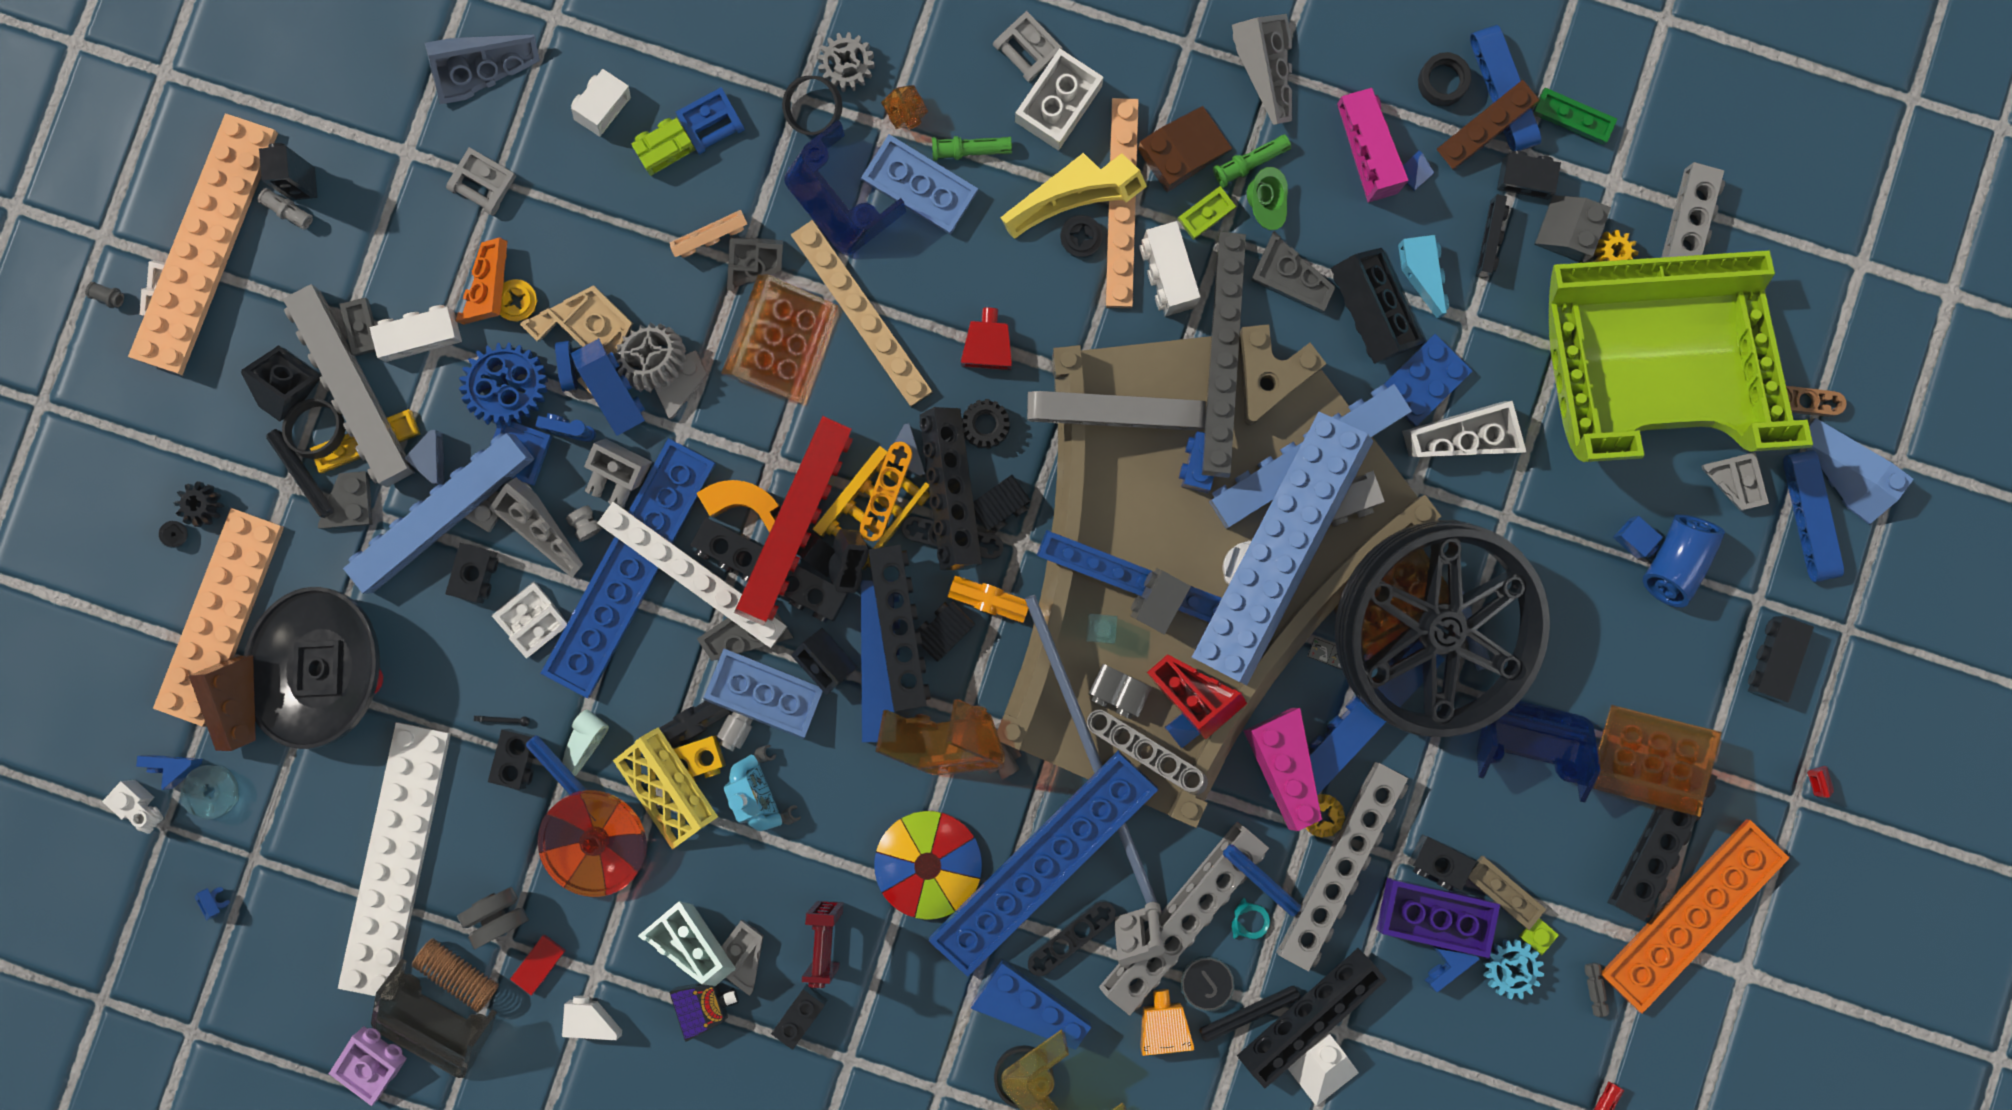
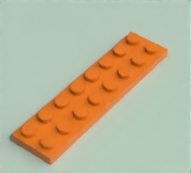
(1694, 916)

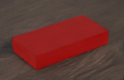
(537, 964)

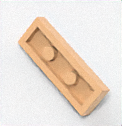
(708, 234)

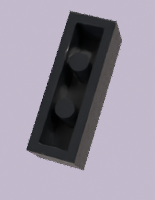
(287, 172)
(1780, 659)

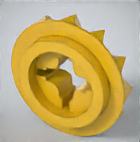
(528, 303)
(1335, 813)

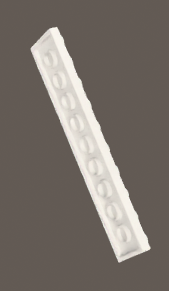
(394, 857)

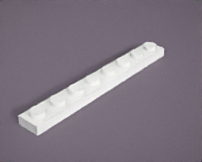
(685, 570)

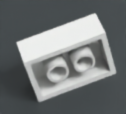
(1059, 99)
(1169, 269)

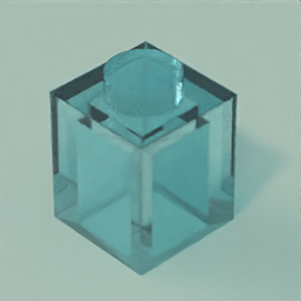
(1101, 628)

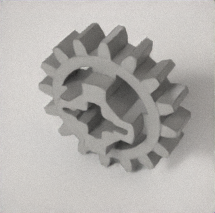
(850, 51)

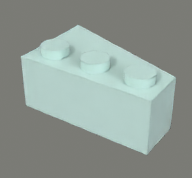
(690, 944)

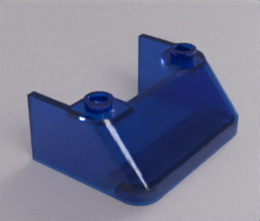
(843, 227)
(1544, 736)

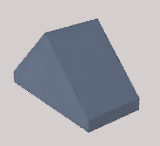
(429, 457)
(915, 466)

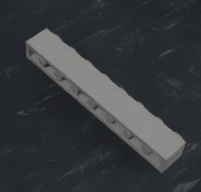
(348, 386)

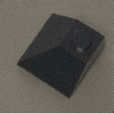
(279, 381)

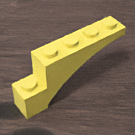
(1073, 187)

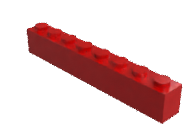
(793, 520)

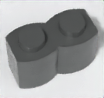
(1119, 690)

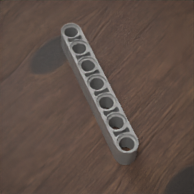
(1115, 410)

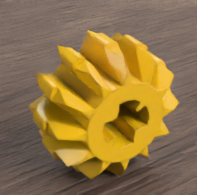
(1619, 243)

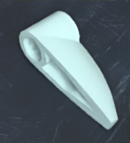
(585, 738)

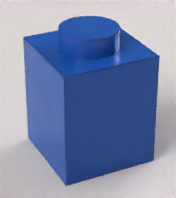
(1638, 538)

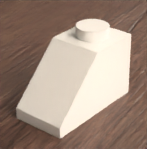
(588, 1020)

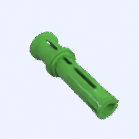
(960, 147)
(1241, 165)

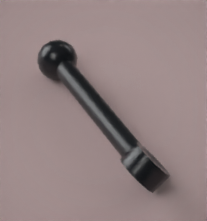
(524, 721)

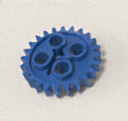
(493, 404)

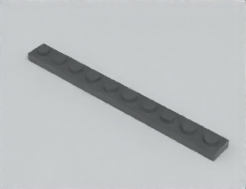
(1224, 355)

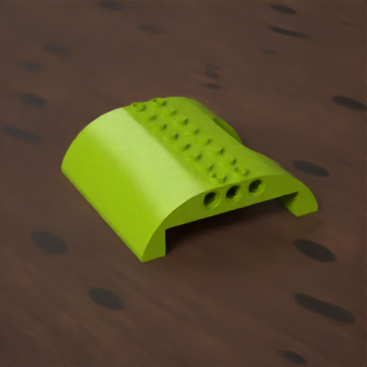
(1668, 350)

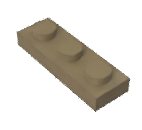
(1506, 892)

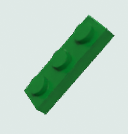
(1574, 116)

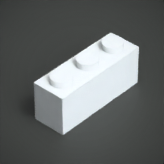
(415, 333)

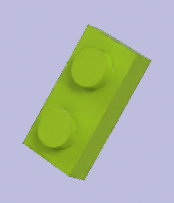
(1206, 212)

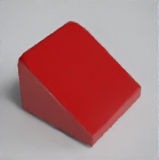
(1821, 782)

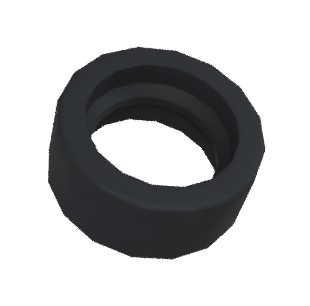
(1453, 61)

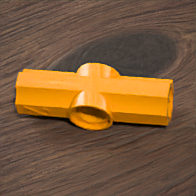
(988, 599)

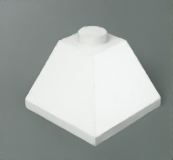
(1323, 1069)

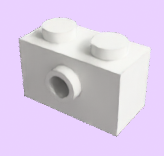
(600, 102)

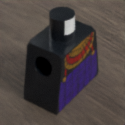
(701, 1007)

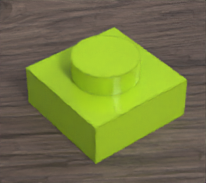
(1539, 936)

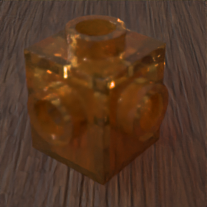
(905, 107)

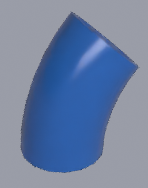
(1683, 560)

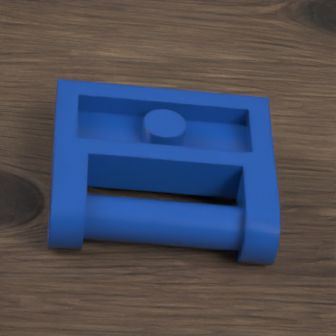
(704, 114)
(558, 426)

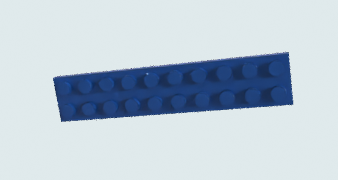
(624, 573)
(1043, 863)

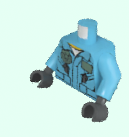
(751, 797)

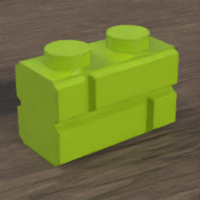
(662, 145)

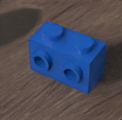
(1192, 471)

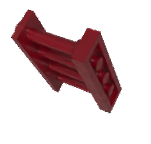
(822, 917)

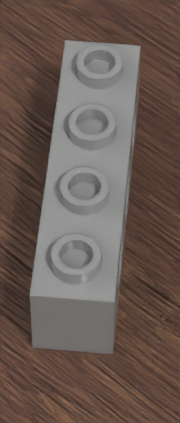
(1710, 183)

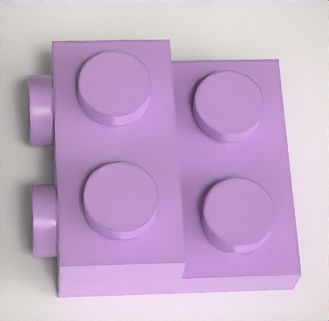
(368, 1064)

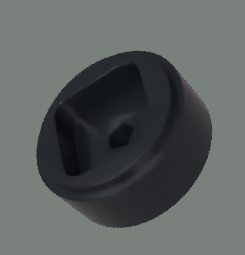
(173, 534)

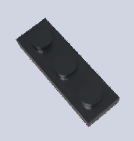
(1492, 236)

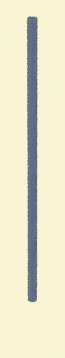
(1085, 737)

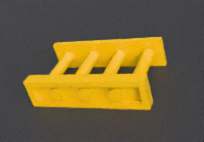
(862, 483)

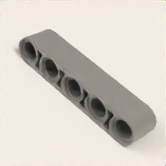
(1137, 743)

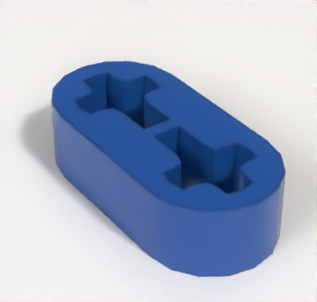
(566, 366)

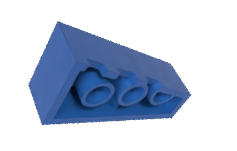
(1025, 1004)

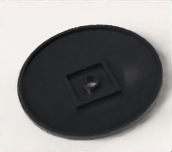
(286, 646)

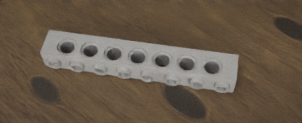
(1328, 873)
(1185, 903)

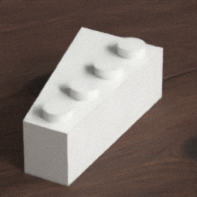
(1479, 431)

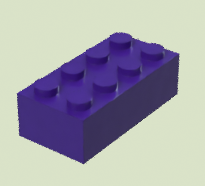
(1438, 917)

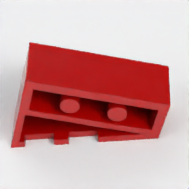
(1198, 697)

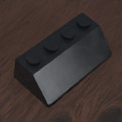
(1377, 305)

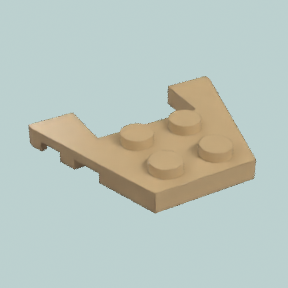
(586, 319)

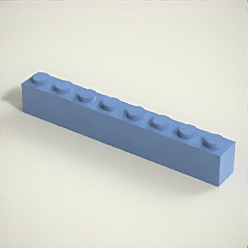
(1261, 487)
(438, 513)

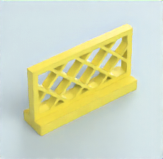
(674, 782)

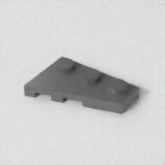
(1291, 276)
(733, 638)

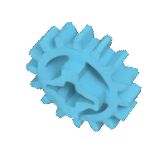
(1507, 977)

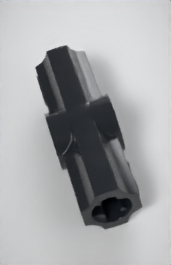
(692, 722)

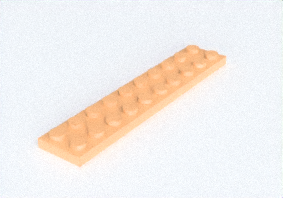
(202, 245)

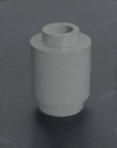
(734, 731)

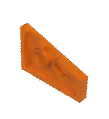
(486, 290)

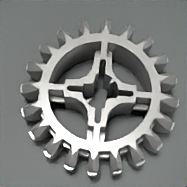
(657, 363)

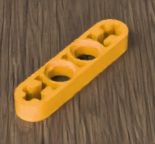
(882, 489)

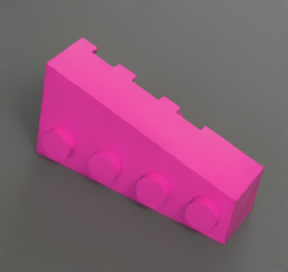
(1372, 145)
(1286, 765)

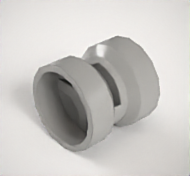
(583, 523)

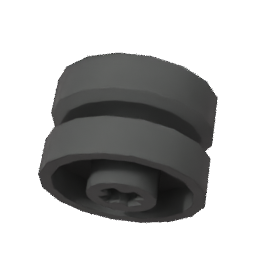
(492, 917)

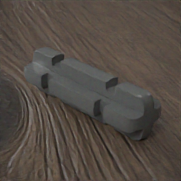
(1597, 989)

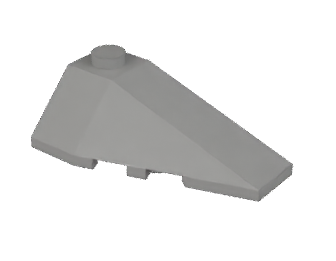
(1263, 51)
(529, 517)

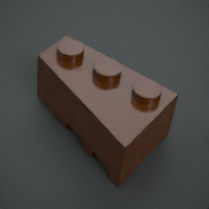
(227, 701)

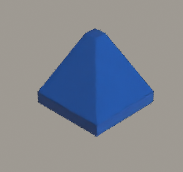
(1417, 170)
(1182, 730)

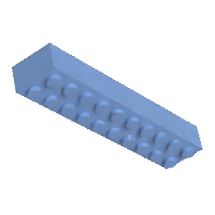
(1283, 548)

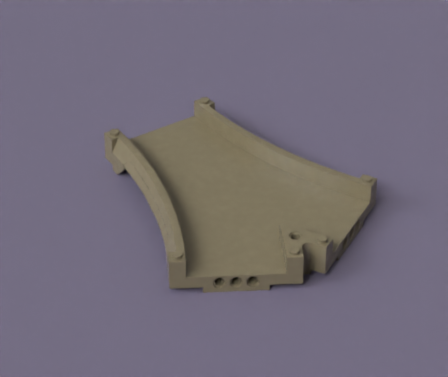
(1126, 499)

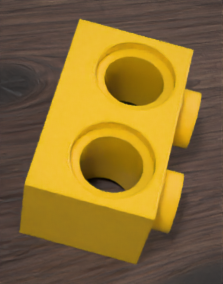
(692, 755)

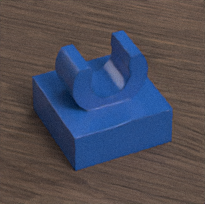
(208, 904)

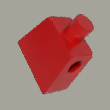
(987, 343)

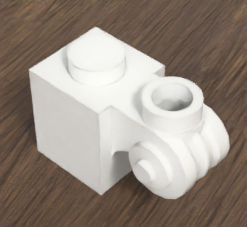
(130, 802)

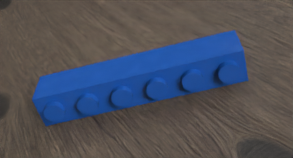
(875, 681)

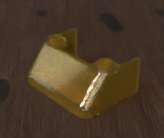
(1030, 1081)

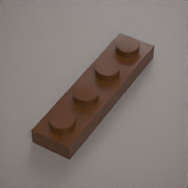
(1488, 124)

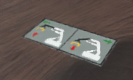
(1324, 652)

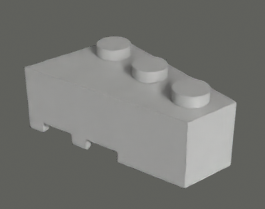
(1360, 499)

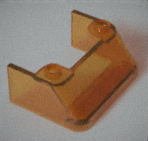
(944, 748)

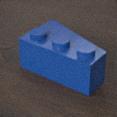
(607, 387)

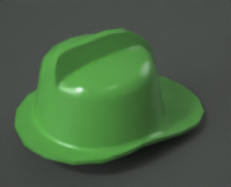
(1269, 198)

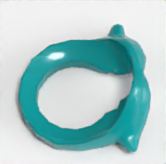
(1239, 930)

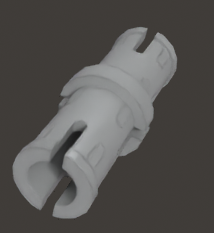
(285, 208)

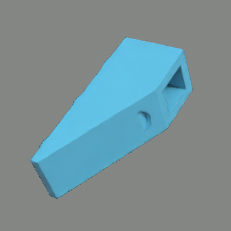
(1422, 268)

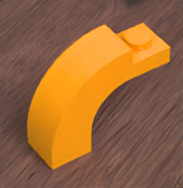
(735, 493)

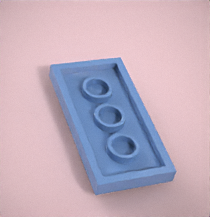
(921, 184)
(763, 694)

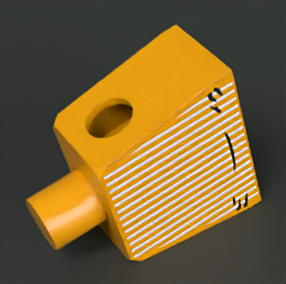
(1164, 1026)

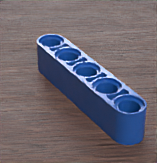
(1501, 76)
(1813, 516)

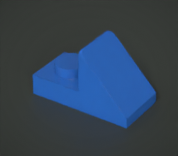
(173, 768)
(1455, 964)

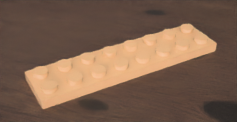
(219, 609)

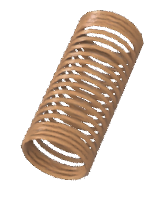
(442, 959)

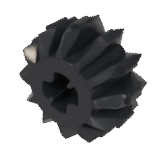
(189, 500)

